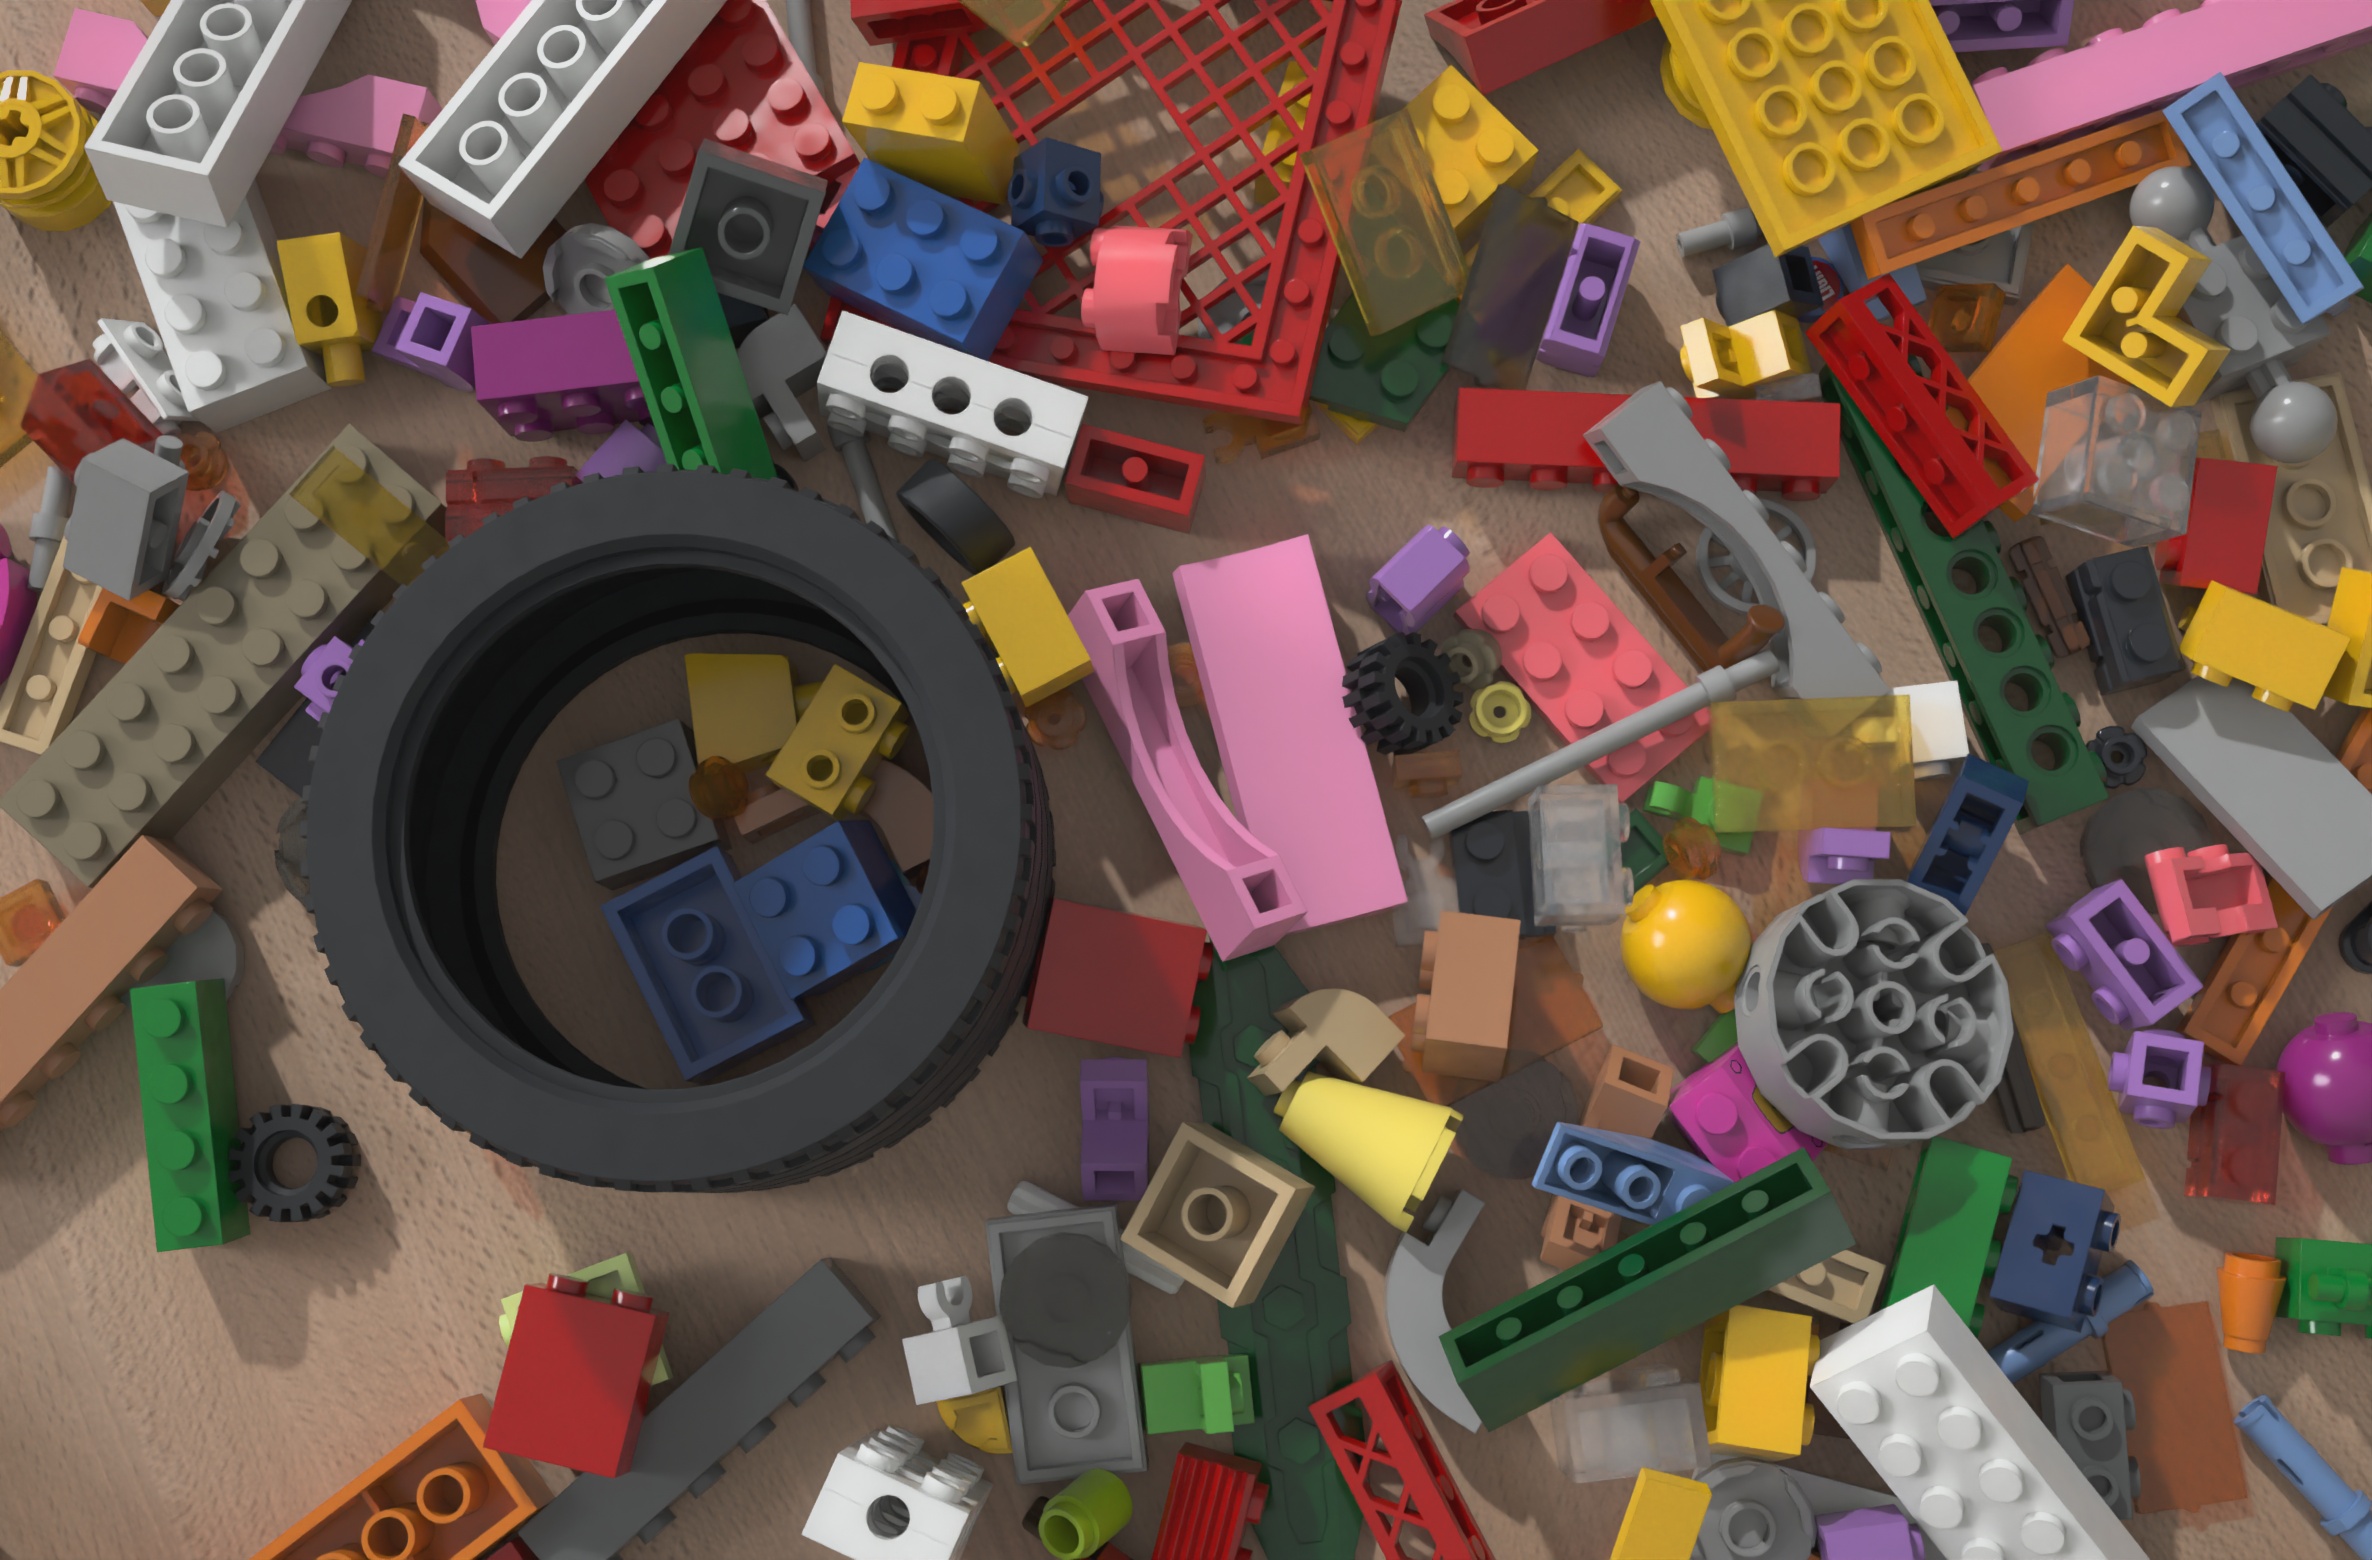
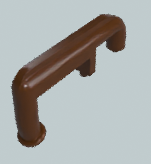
(1672, 598)

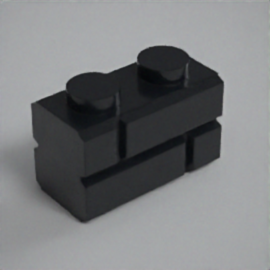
(2321, 147)
(2125, 620)

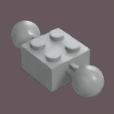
(2246, 313)

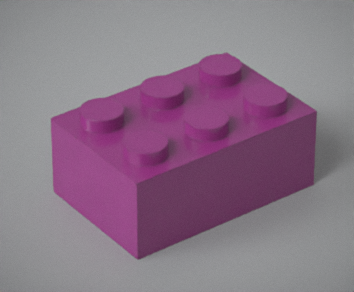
(557, 375)

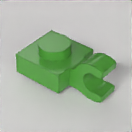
(1678, 803)

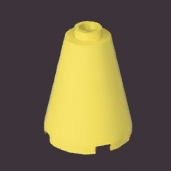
(1370, 1139)

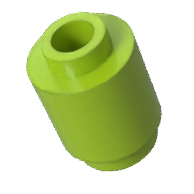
(1085, 1515)

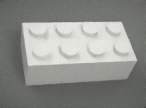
(223, 312)

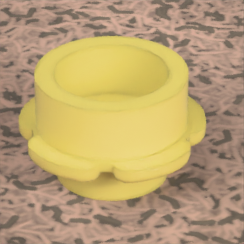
(1502, 695)

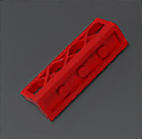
(1911, 409)
(1417, 1461)

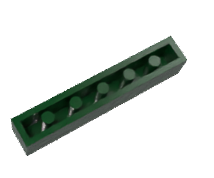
(1646, 1290)

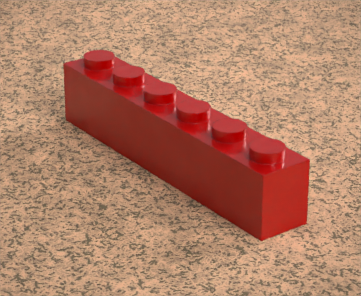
(1541, 440)

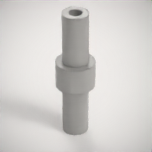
(1734, 229)
(49, 526)

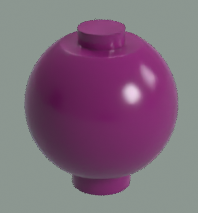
(2331, 1086)

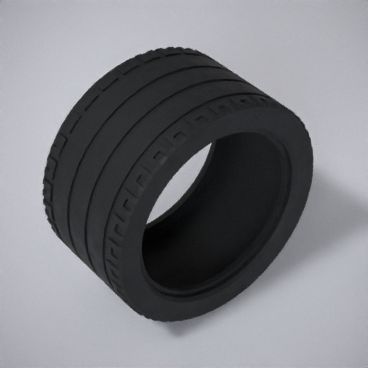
(468, 682)

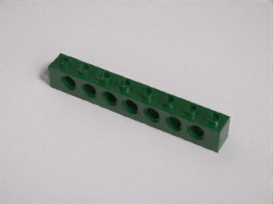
(1953, 625)

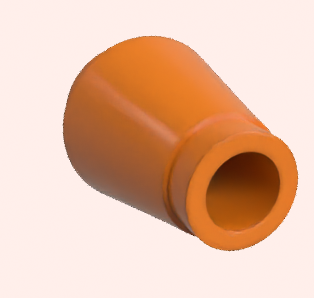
(2249, 1299)

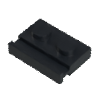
(1495, 869)

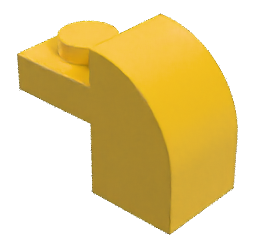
(1736, 358)

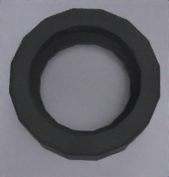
(955, 517)

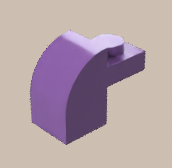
(431, 339)
(1840, 854)
(1114, 1129)

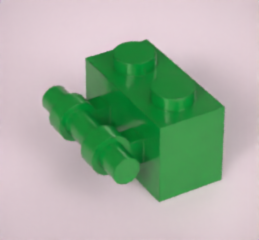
(2325, 1284)

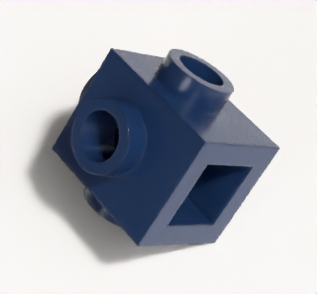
(1056, 192)

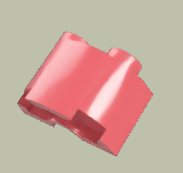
(1137, 288)
(2209, 894)

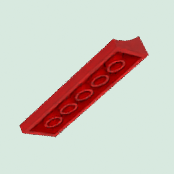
(1515, 38)

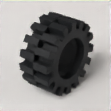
(1380, 706)
(256, 1163)

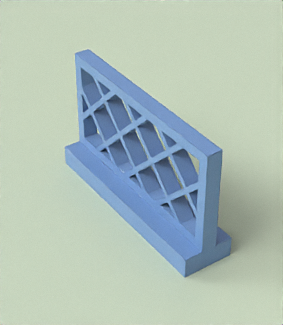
(2263, 200)

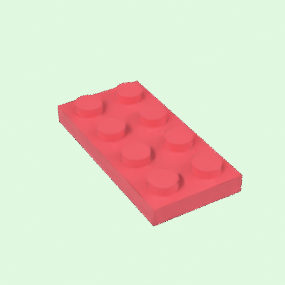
(1580, 661)

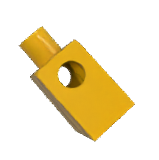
(323, 304)
(745, 705)

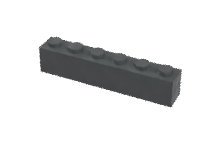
(708, 1417)

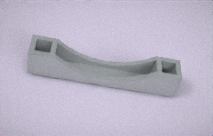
(1660, 452)

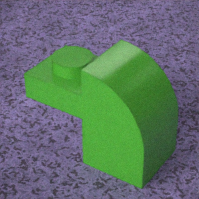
(1196, 1394)

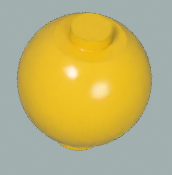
(1685, 945)

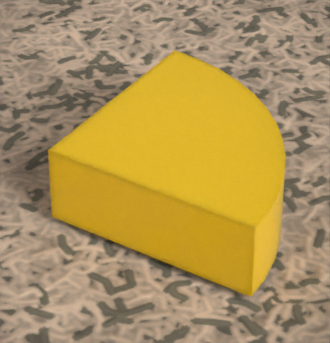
(979, 1420)

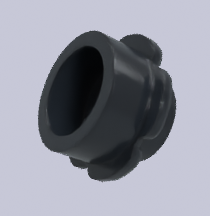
(2130, 747)

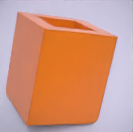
(123, 626)

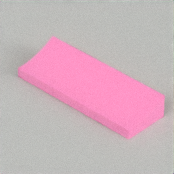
(1283, 728)

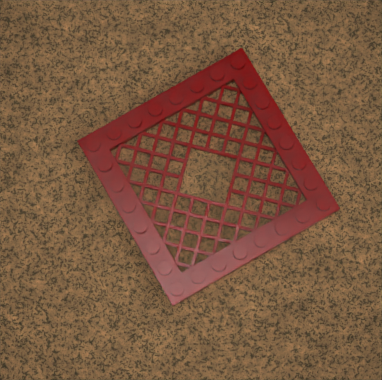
(1279, 368)

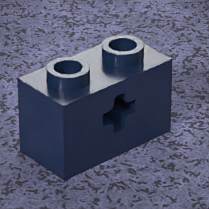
(1968, 832)
(2043, 1217)

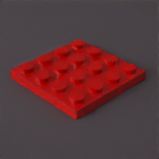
(733, 88)

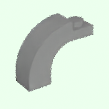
(1415, 1303)

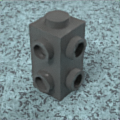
(2090, 1422)

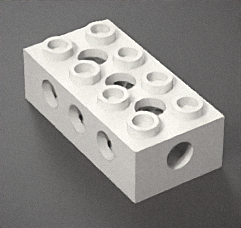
(934, 378)
(897, 1500)

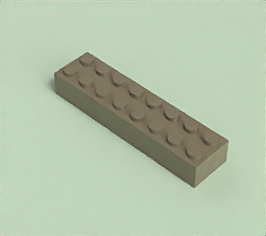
(208, 680)

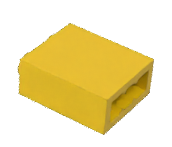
(932, 131)

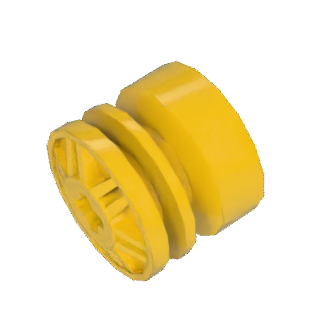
(43, 155)

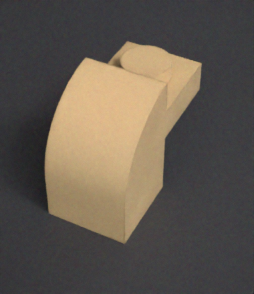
(1333, 1026)

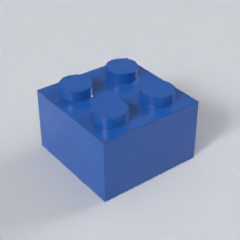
(828, 908)

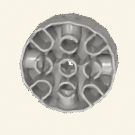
(1866, 1015)

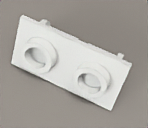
(135, 356)

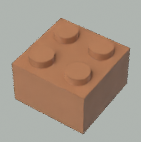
(1470, 1002)

